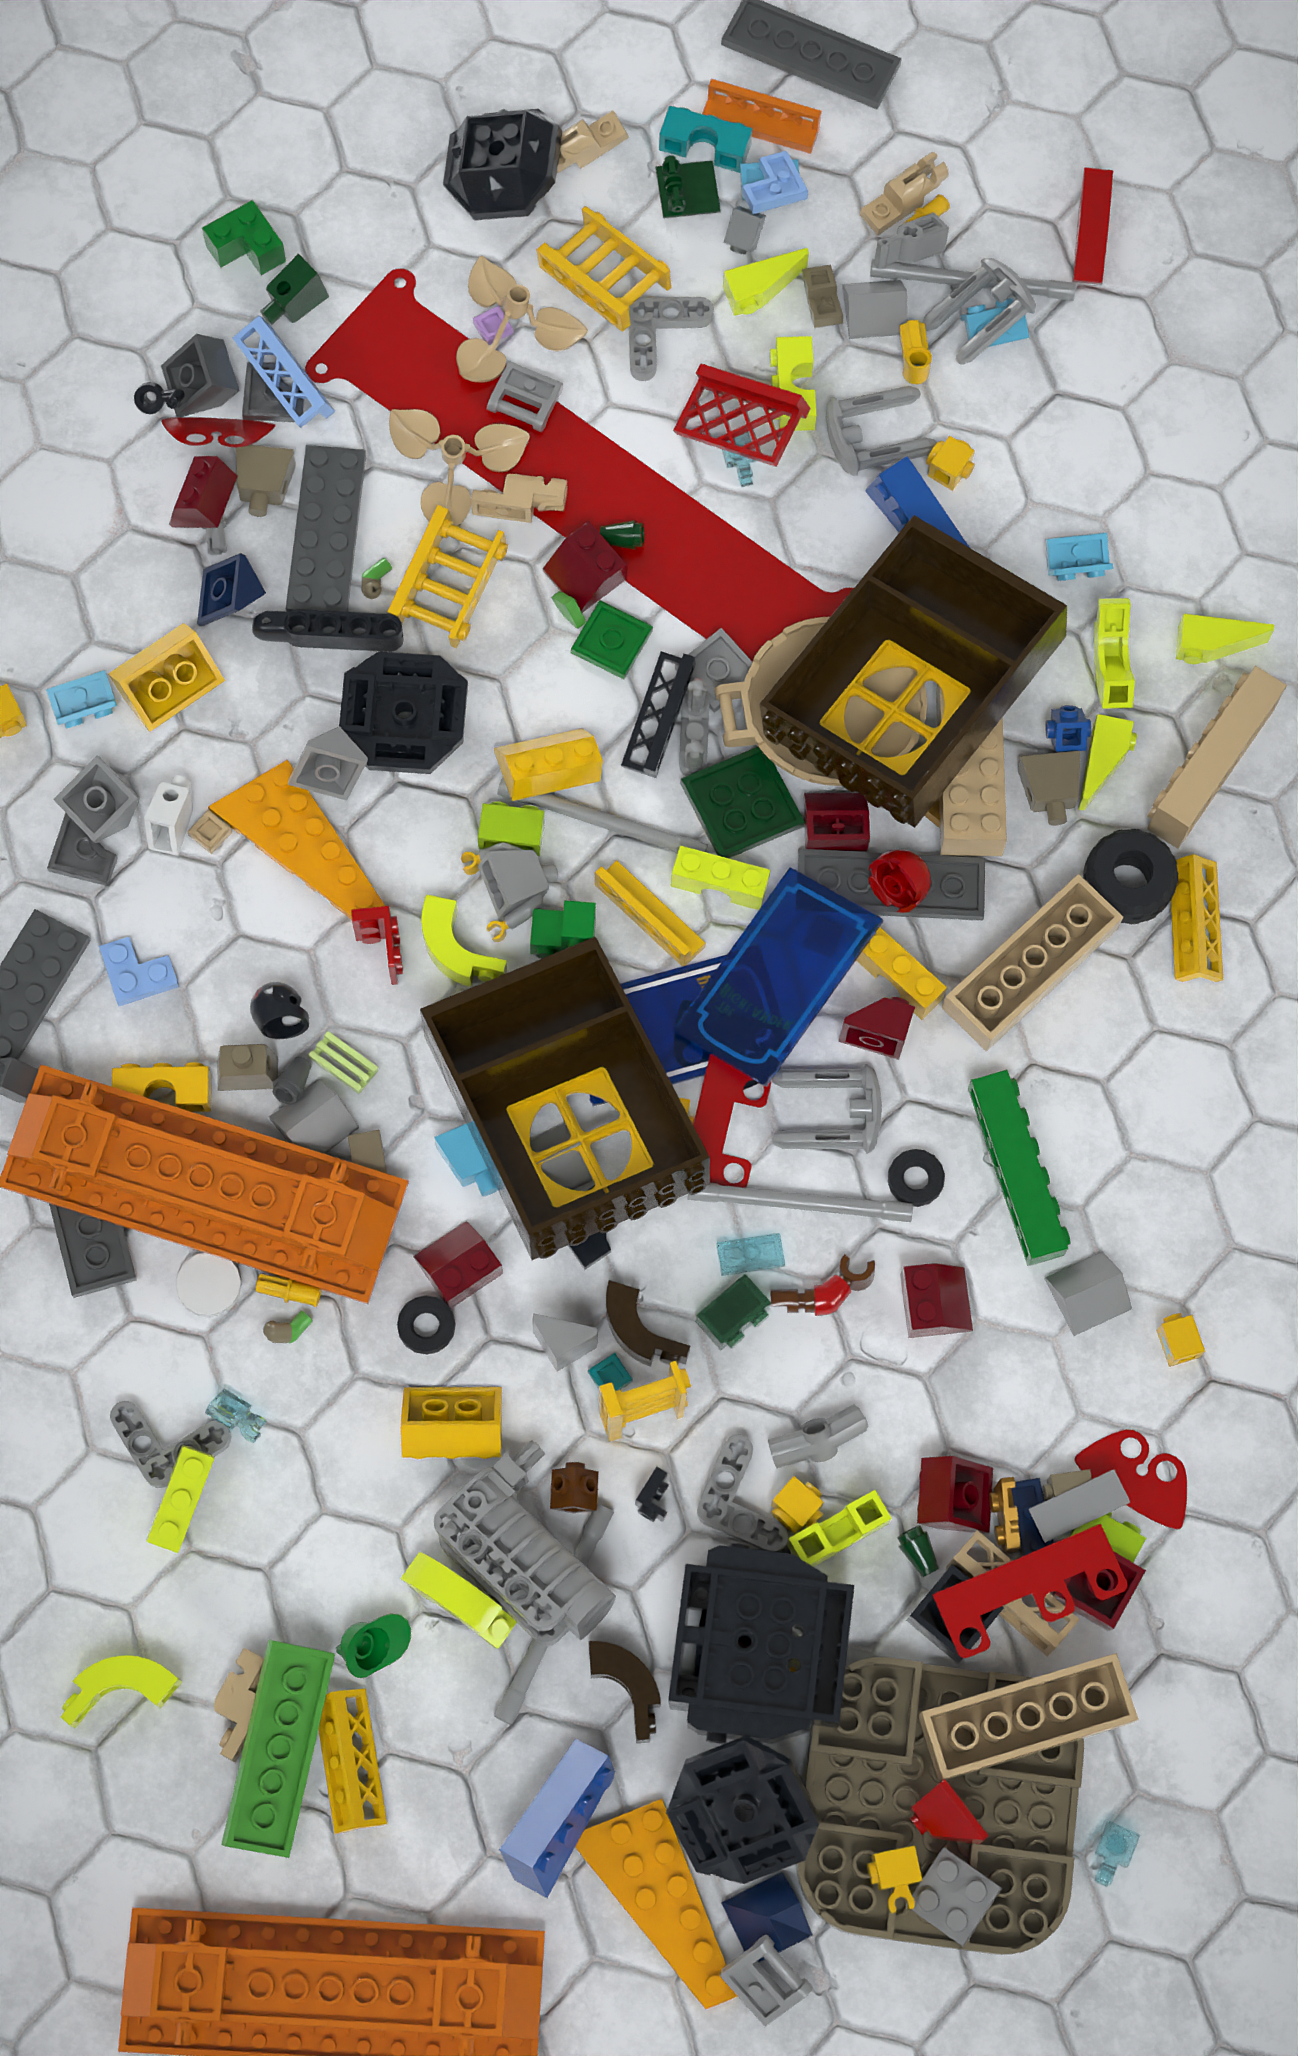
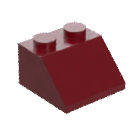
(203, 494)
(586, 567)
(879, 1027)
(459, 1264)
(935, 1300)
(954, 1494)
(1108, 1611)

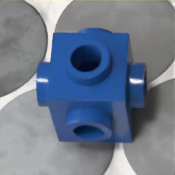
(1068, 729)

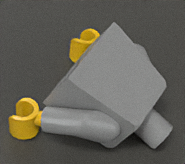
(513, 882)

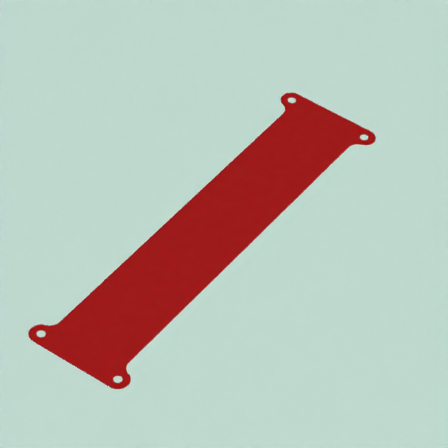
(689, 557)

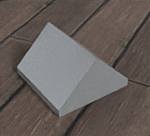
(875, 308)
(329, 765)
(98, 801)
(316, 1120)
(567, 1168)
(1089, 1292)
(563, 1339)

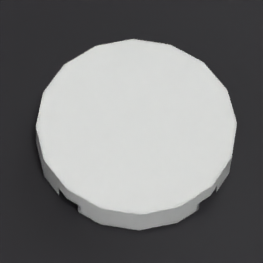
(208, 1285)

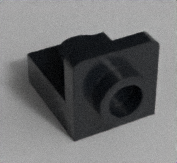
(653, 1489)

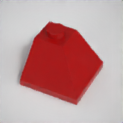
(946, 1817)

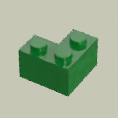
(244, 233)
(559, 930)

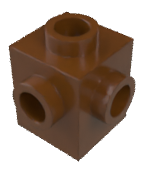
(574, 1489)

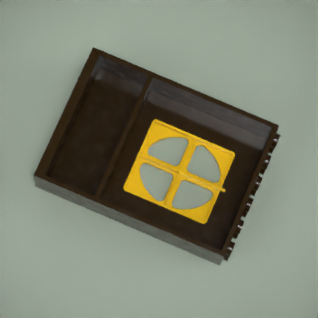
(927, 610)
(535, 1042)

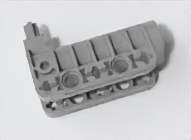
(522, 1551)

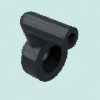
(147, 406)

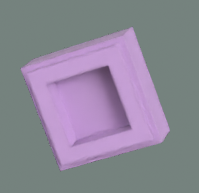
(489, 323)

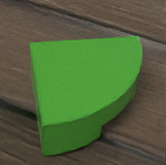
(569, 609)

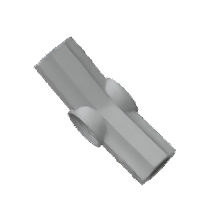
(818, 1438)

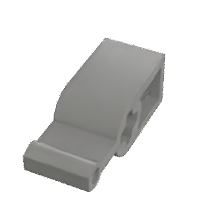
(913, 241)

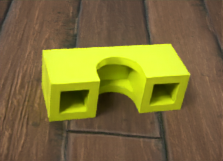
(792, 361)
(702, 870)
(180, 1499)
(841, 1530)

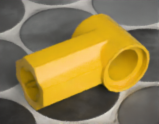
(915, 351)

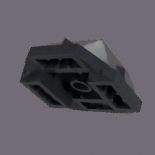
(502, 162)
(399, 683)
(737, 1841)

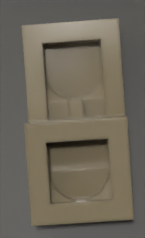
(822, 296)
(367, 1150)

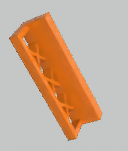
(769, 125)

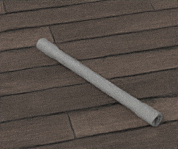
(895, 270)
(608, 821)
(885, 1210)
(516, 1692)

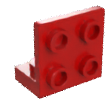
(376, 924)

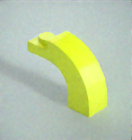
(1111, 654)
(446, 953)
(459, 1598)
(119, 1673)

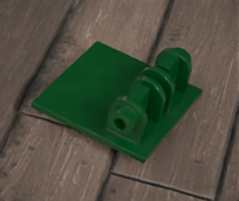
(687, 188)

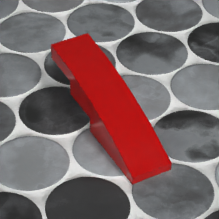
(1093, 226)

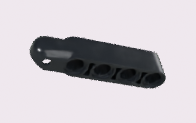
(341, 638)

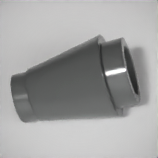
(292, 1081)

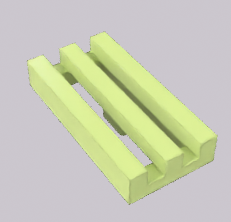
(322, 1046)

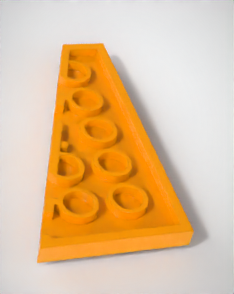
(298, 837)
(650, 1878)

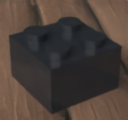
(929, 1622)

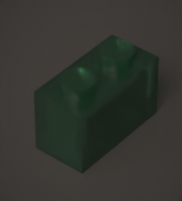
(733, 1313)

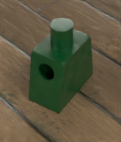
(294, 292)

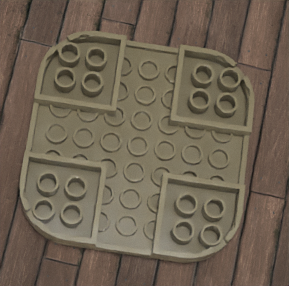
(881, 1766)

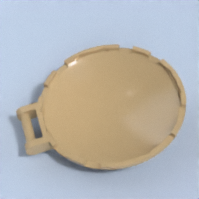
(859, 719)

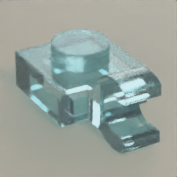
(742, 463)
(234, 1412)
(1116, 1848)

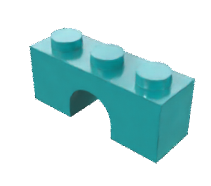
(685, 128)

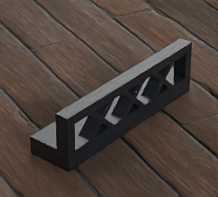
(669, 714)

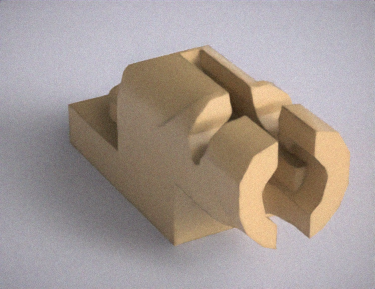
(586, 143)
(904, 194)
(520, 497)
(236, 1702)

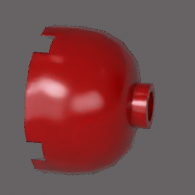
(900, 879)

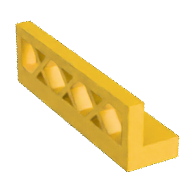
(649, 913)
(1190, 917)
(343, 1760)

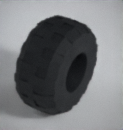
(1142, 852)

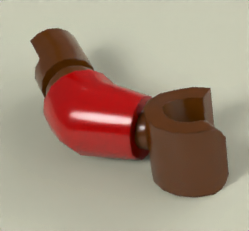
(828, 1296)

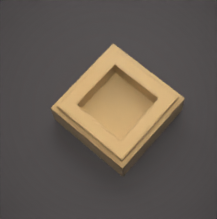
(209, 831)

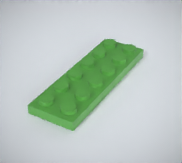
(278, 1749)

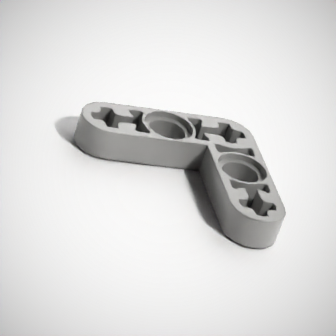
(649, 324)
(156, 1454)
(729, 1509)

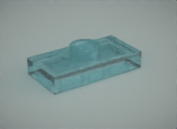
(750, 1254)

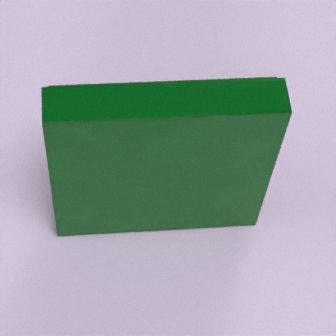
(611, 639)

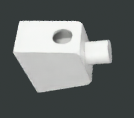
(169, 816)

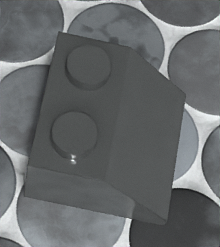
(203, 374)

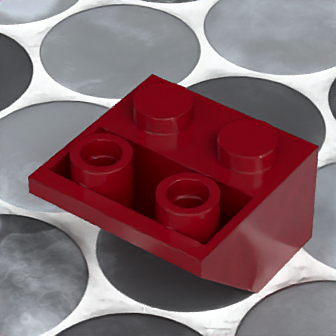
(836, 821)

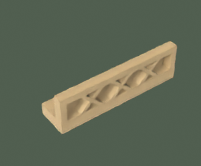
(1016, 1613)

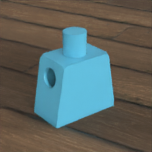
(464, 1159)

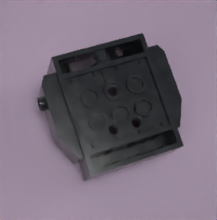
(751, 1687)

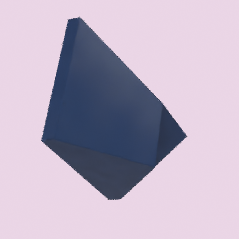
(227, 589)
(768, 1910)

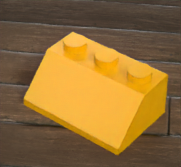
(166, 676)
(549, 763)
(451, 1422)

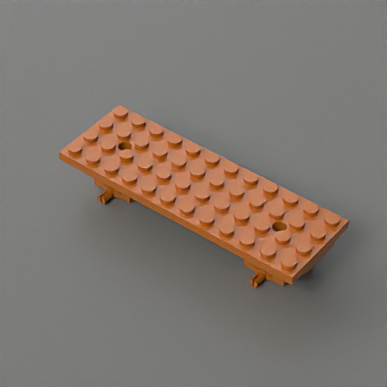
(203, 1184)
(327, 1987)

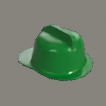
(374, 1644)

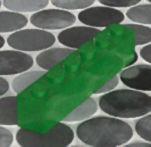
(1018, 1167)

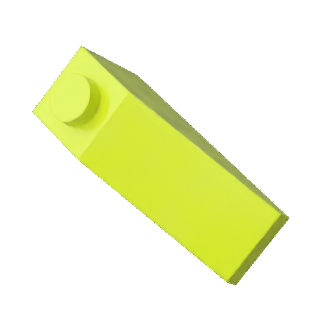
(757, 283)
(1212, 638)
(1107, 751)

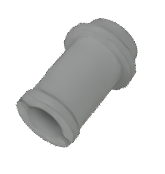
(216, 539)

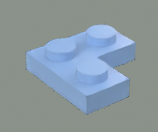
(781, 186)
(134, 980)

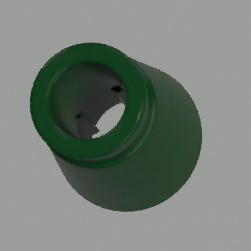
(624, 534)
(918, 1549)

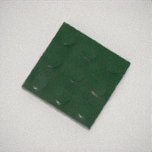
(742, 803)

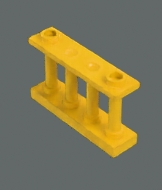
(596, 293)
(430, 553)
(621, 1407)

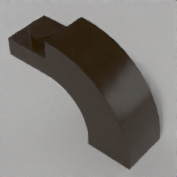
(632, 1334)
(630, 1672)

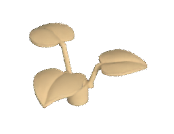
(493, 285)
(417, 431)

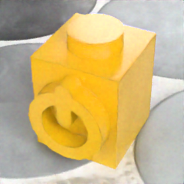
(950, 462)
(797, 1505)

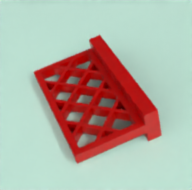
(755, 395)

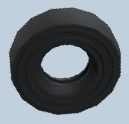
(920, 1159)
(429, 1344)

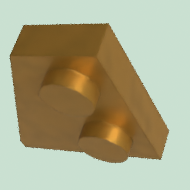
(1002, 1502)

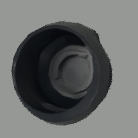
(273, 1003)

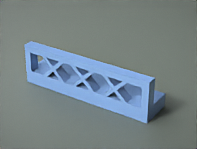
(292, 367)

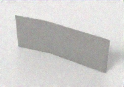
(1079, 1505)

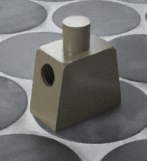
(263, 476)
(1051, 783)
(246, 1067)

